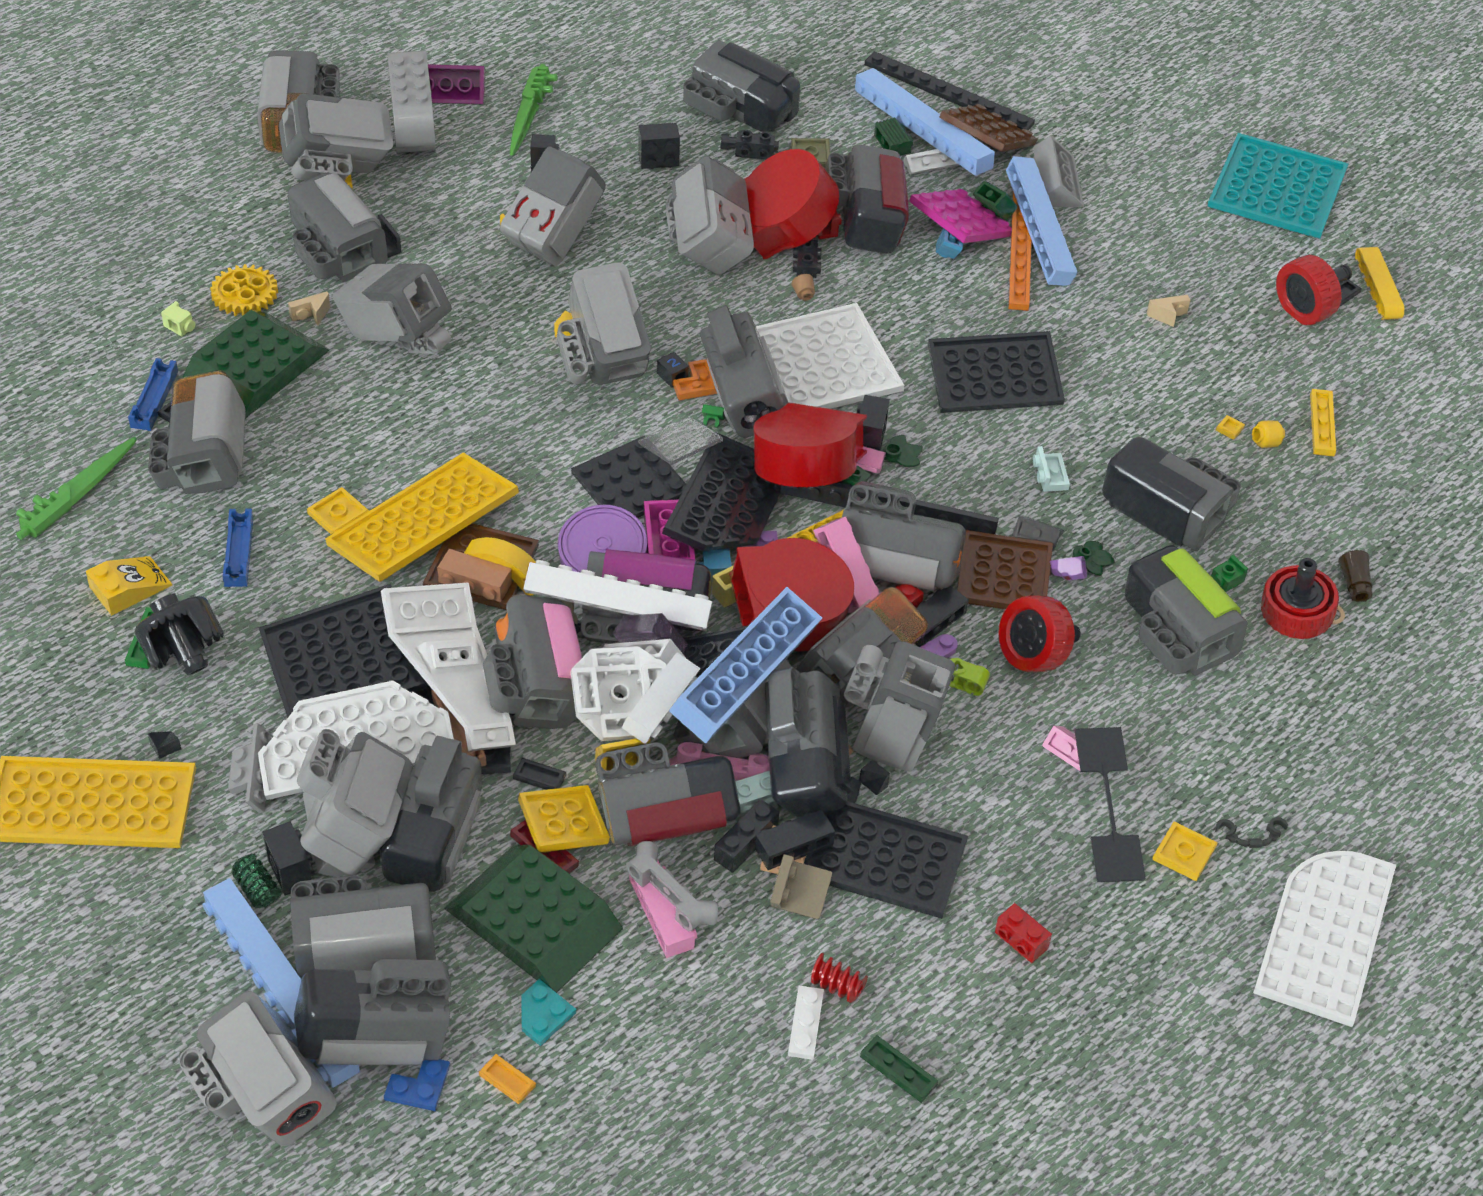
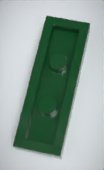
(899, 1068)

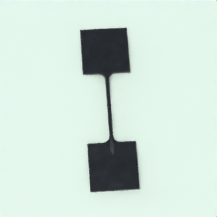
(1115, 855)

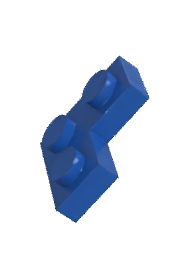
(419, 1092)

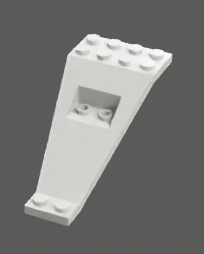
(443, 622)

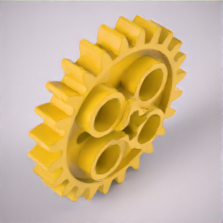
(244, 290)

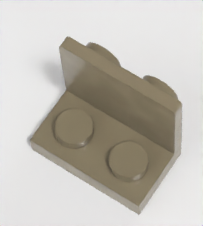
(800, 888)

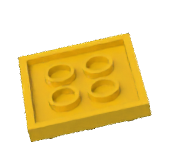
(563, 818)

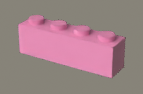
(839, 538)
(661, 916)

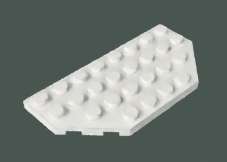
(381, 710)

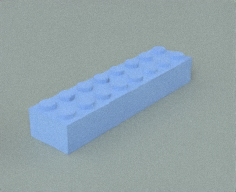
(745, 665)

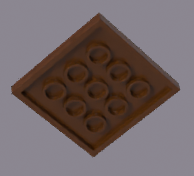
(989, 127)
(460, 542)
(1003, 569)

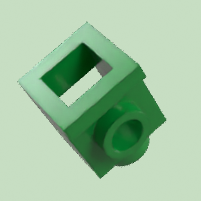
(1230, 573)

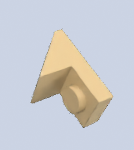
(310, 306)
(1168, 308)

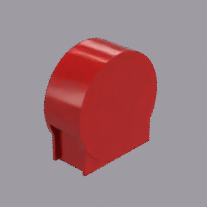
(789, 201)
(808, 445)
(802, 566)

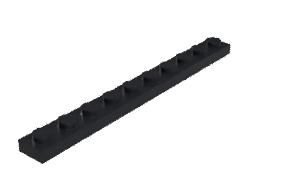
(942, 88)
(838, 494)

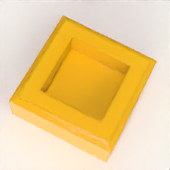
(1230, 427)

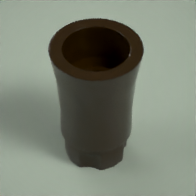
(1357, 574)

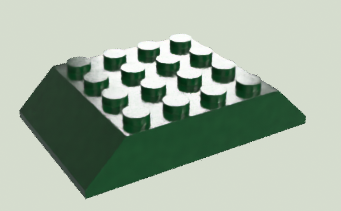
(257, 356)
(536, 915)

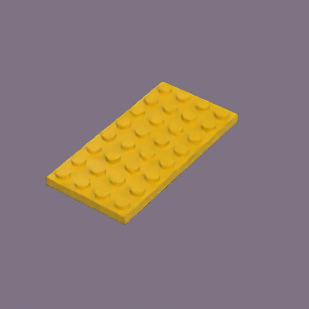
(421, 516)
(94, 801)

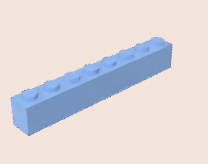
(1041, 221)

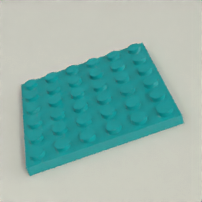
(1278, 185)

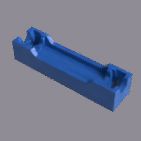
(153, 395)
(238, 548)

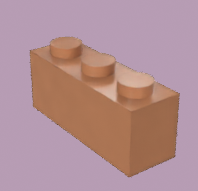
(483, 576)

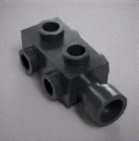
(751, 144)
(807, 258)

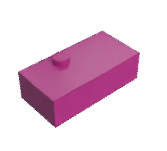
(655, 518)

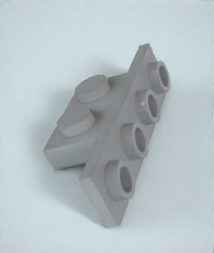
(246, 771)

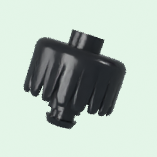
(178, 630)

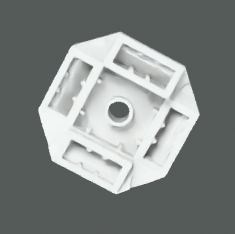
(605, 673)

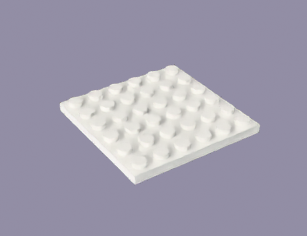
(830, 358)

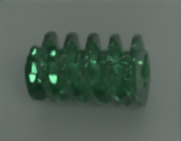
(255, 881)

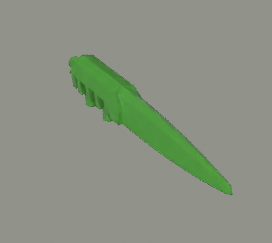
(534, 90)
(50, 510)

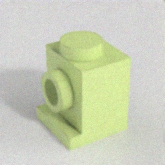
(177, 319)

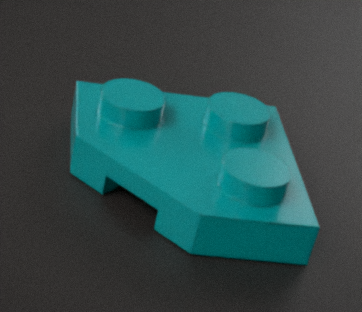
(543, 1012)

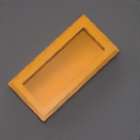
(507, 1079)

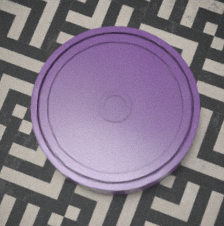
(597, 530)

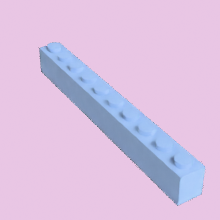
(924, 122)
(265, 960)

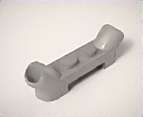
(689, 911)

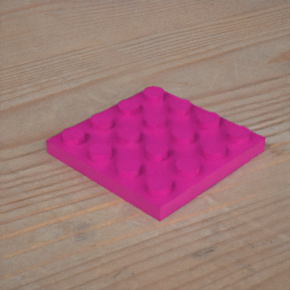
(961, 215)

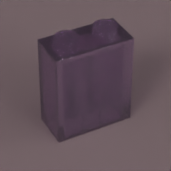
(647, 628)

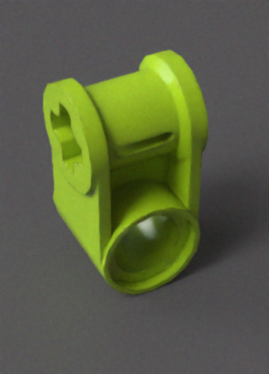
(969, 677)

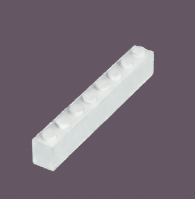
(617, 596)

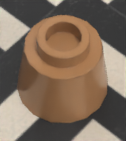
(804, 286)

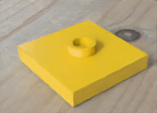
(336, 510)
(1185, 851)

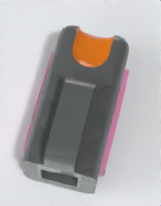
(533, 663)

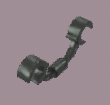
(1254, 842)

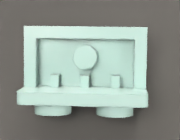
(1050, 471)
(753, 789)

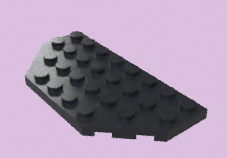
(723, 500)

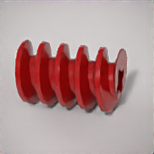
(837, 979)

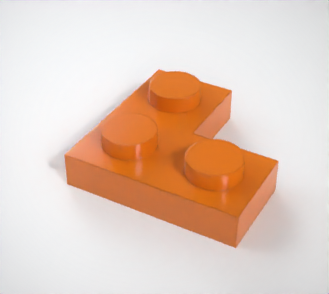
(698, 384)

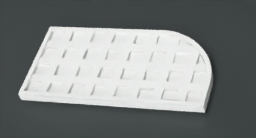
(1326, 934)

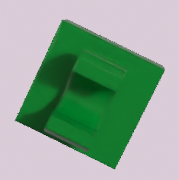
(712, 413)

